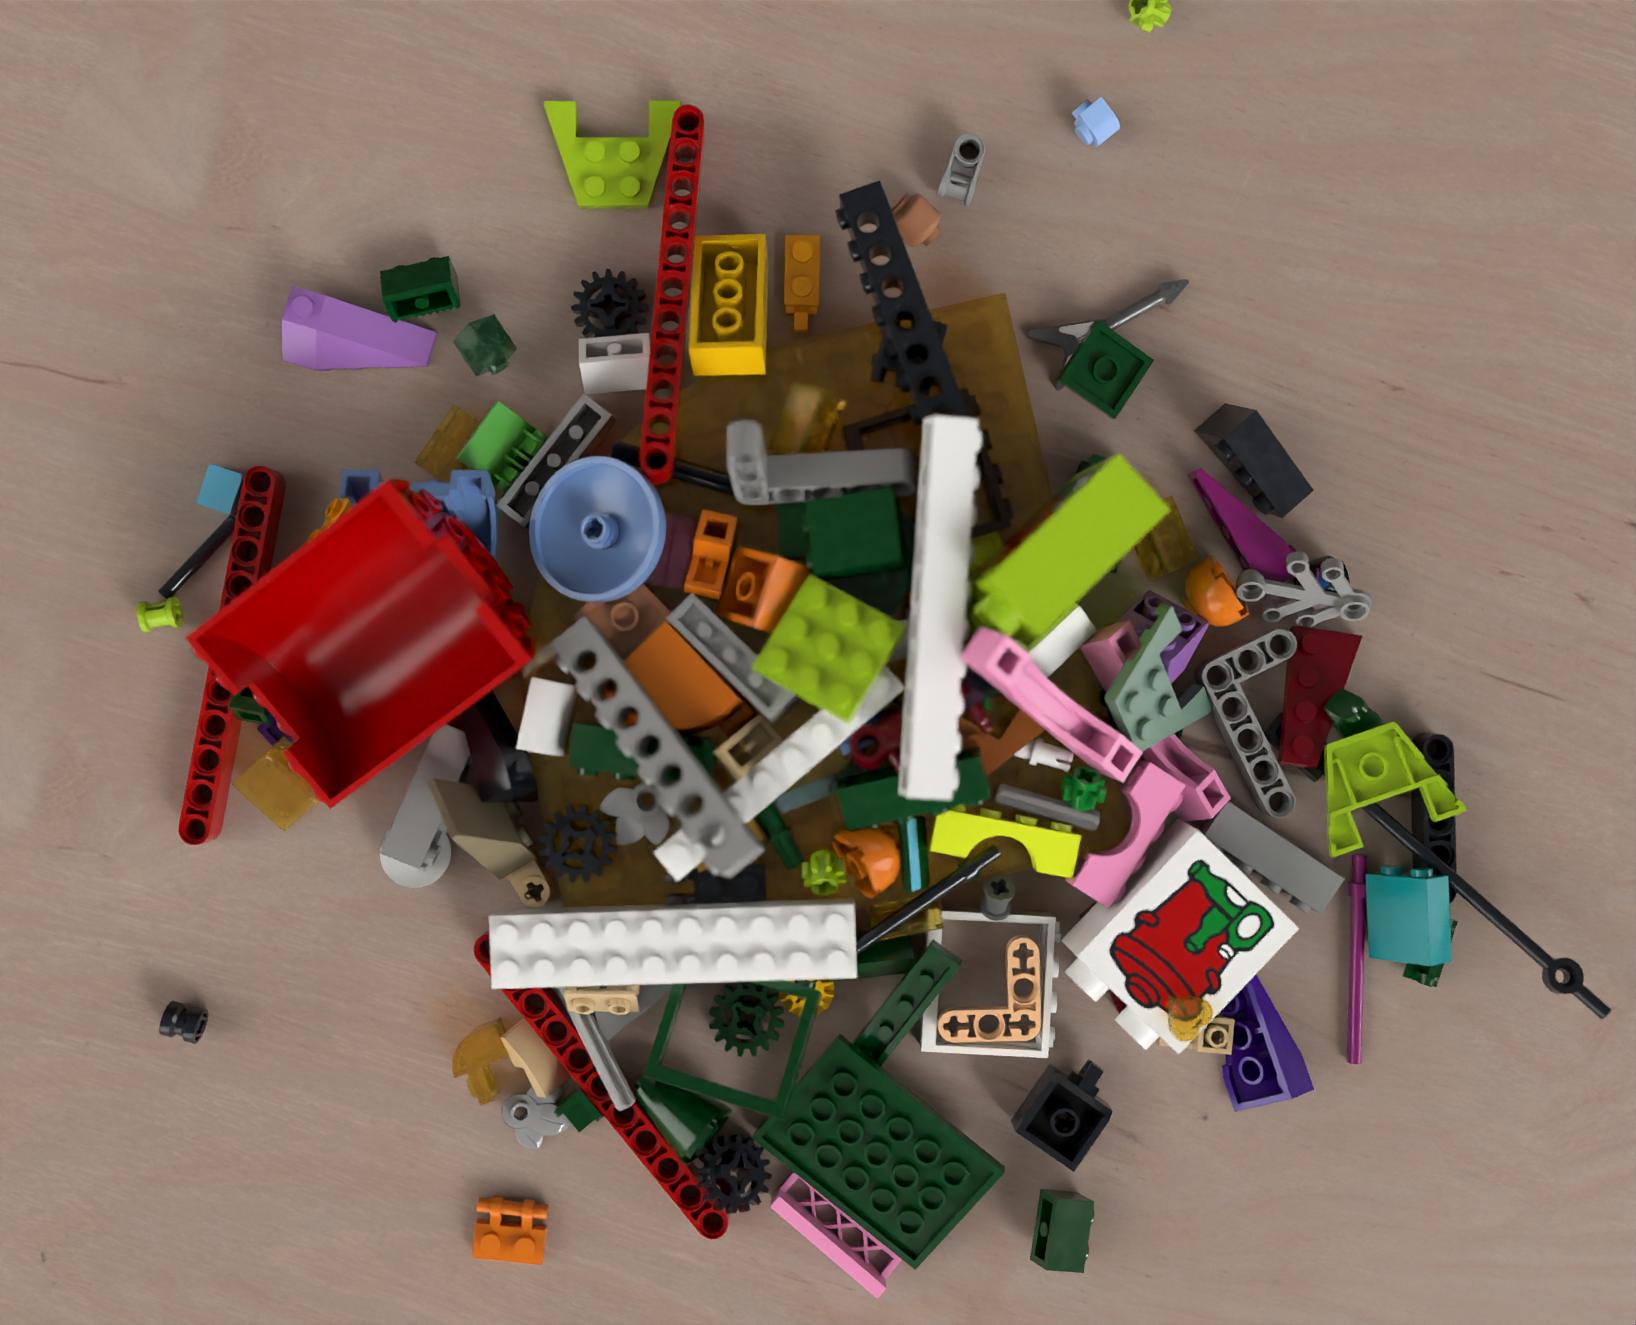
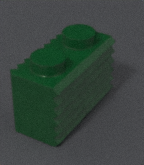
(420, 288)

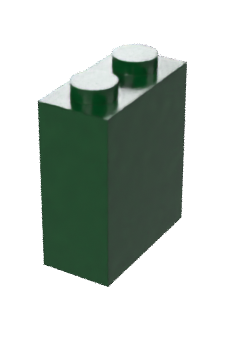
(855, 534)

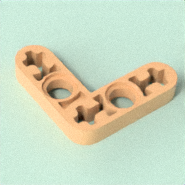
(1015, 1006)

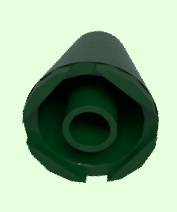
(681, 1116)

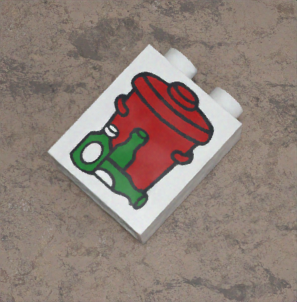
(1177, 932)

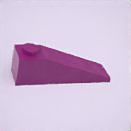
(1248, 537)

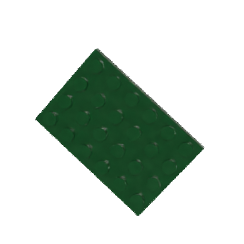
(879, 1152)

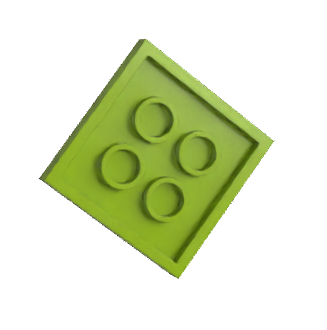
(829, 649)

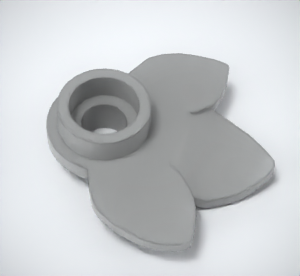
(634, 816)
(537, 1120)

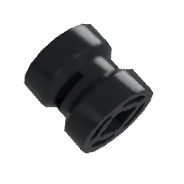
(182, 1021)

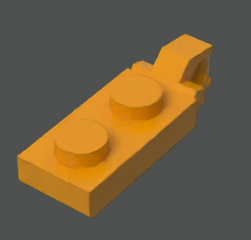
(802, 278)

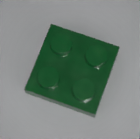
(1105, 369)

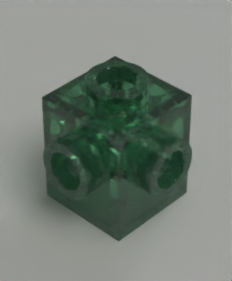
(485, 346)

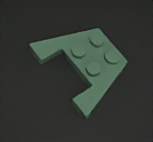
(1142, 692)

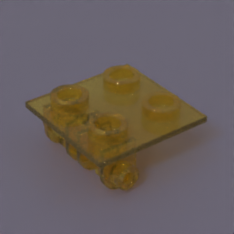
(276, 787)

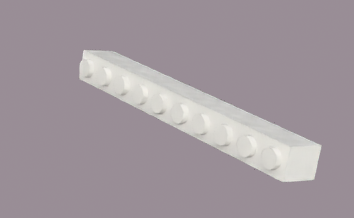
(938, 607)

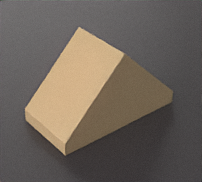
(749, 746)

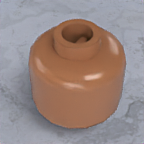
(916, 220)

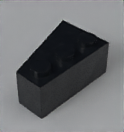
(1255, 459)

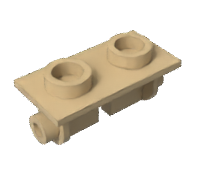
(613, 999)

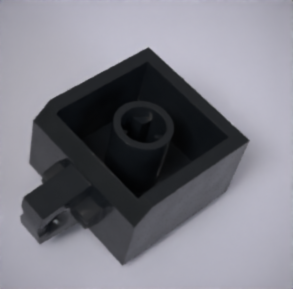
(1061, 1093)

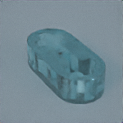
(807, 793)

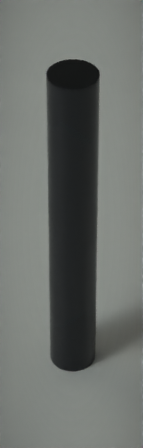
(198, 558)

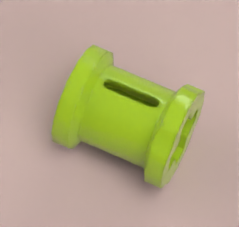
(160, 614)

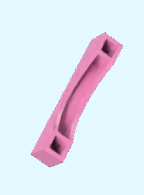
(1018, 678)
(1204, 790)

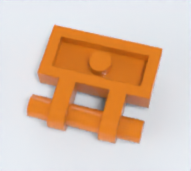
(510, 1240)

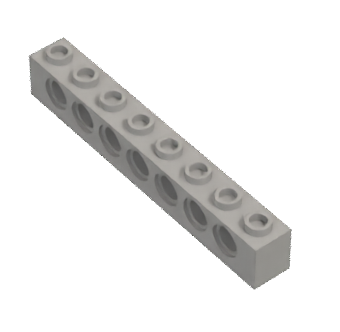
(740, 843)

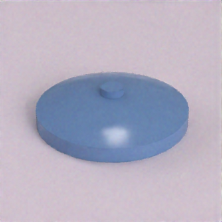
(597, 529)

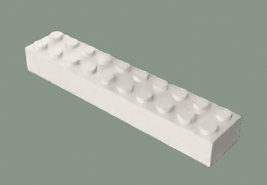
(673, 943)

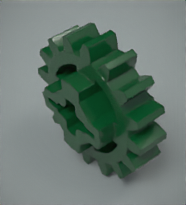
(734, 1026)

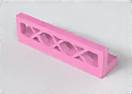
(828, 1241)

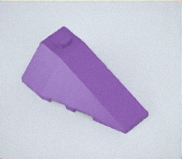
(340, 335)

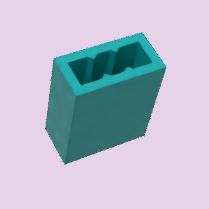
(1408, 916)

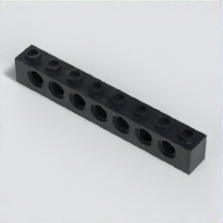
(870, 206)

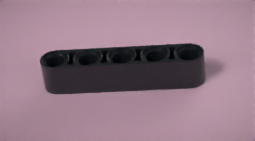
(1444, 832)

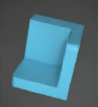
(221, 490)

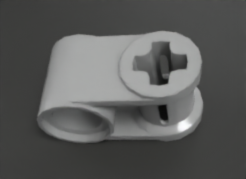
(962, 174)

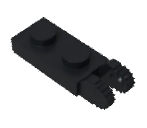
(744, 886)

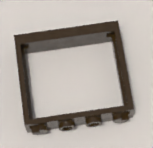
(989, 473)

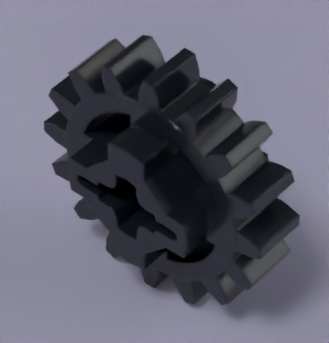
(595, 307)
(589, 857)
(741, 1159)

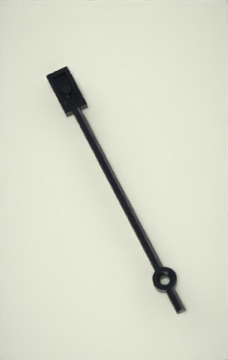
(1571, 970)

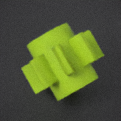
(1149, 13)
(823, 872)

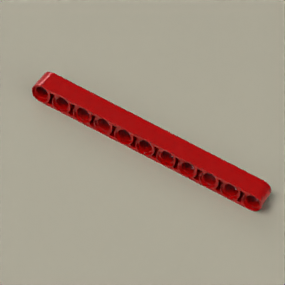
(672, 275)
(213, 702)
(626, 1126)

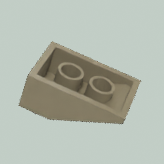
(484, 829)

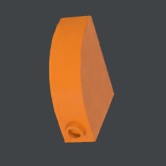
(681, 682)

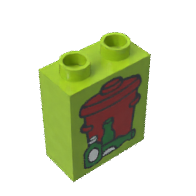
(1062, 550)

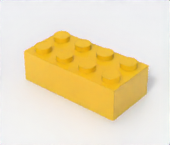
(729, 305)

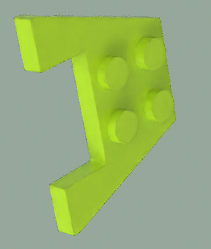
(612, 169)
(1372, 769)

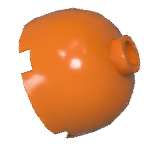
(1213, 594)
(870, 857)

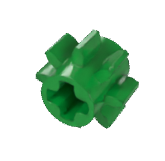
(1084, 788)

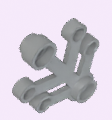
(1347, 602)

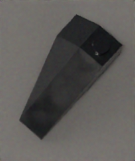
(499, 767)

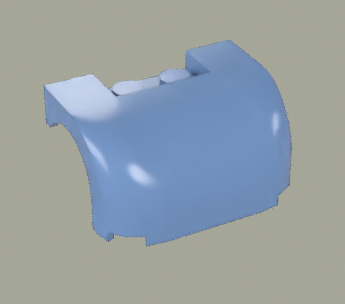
(467, 495)

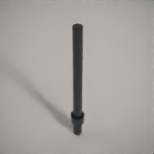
(967, 870)

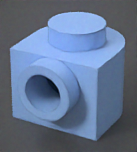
(1095, 122)

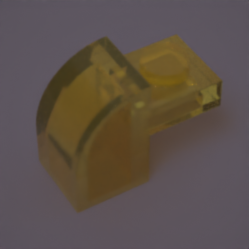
(475, 1054)

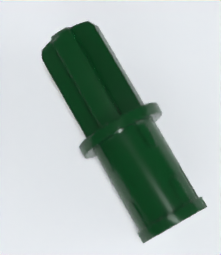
(780, 837)

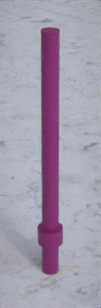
(1358, 896)

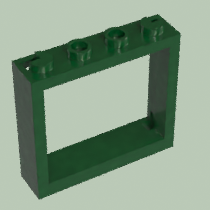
(778, 1108)

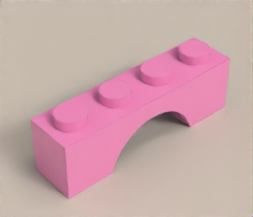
(1151, 797)

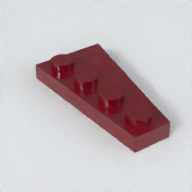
(1311, 679)

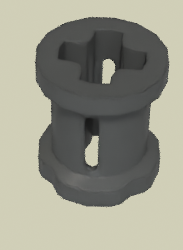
(997, 897)

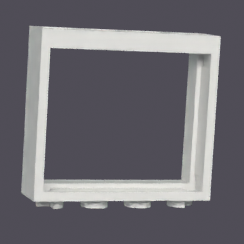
(1049, 969)

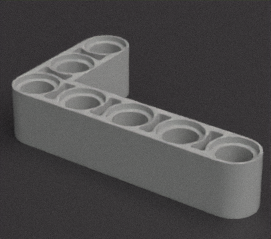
(813, 476)
(1244, 717)

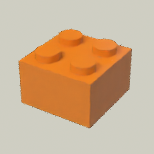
(759, 589)

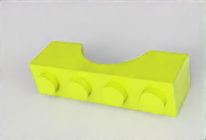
(1051, 848)

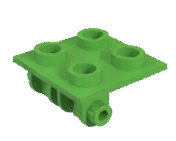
(502, 446)

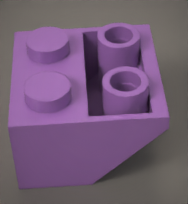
(1180, 650)

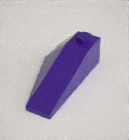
(1264, 1057)

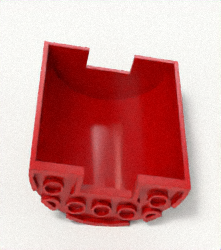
(370, 637)

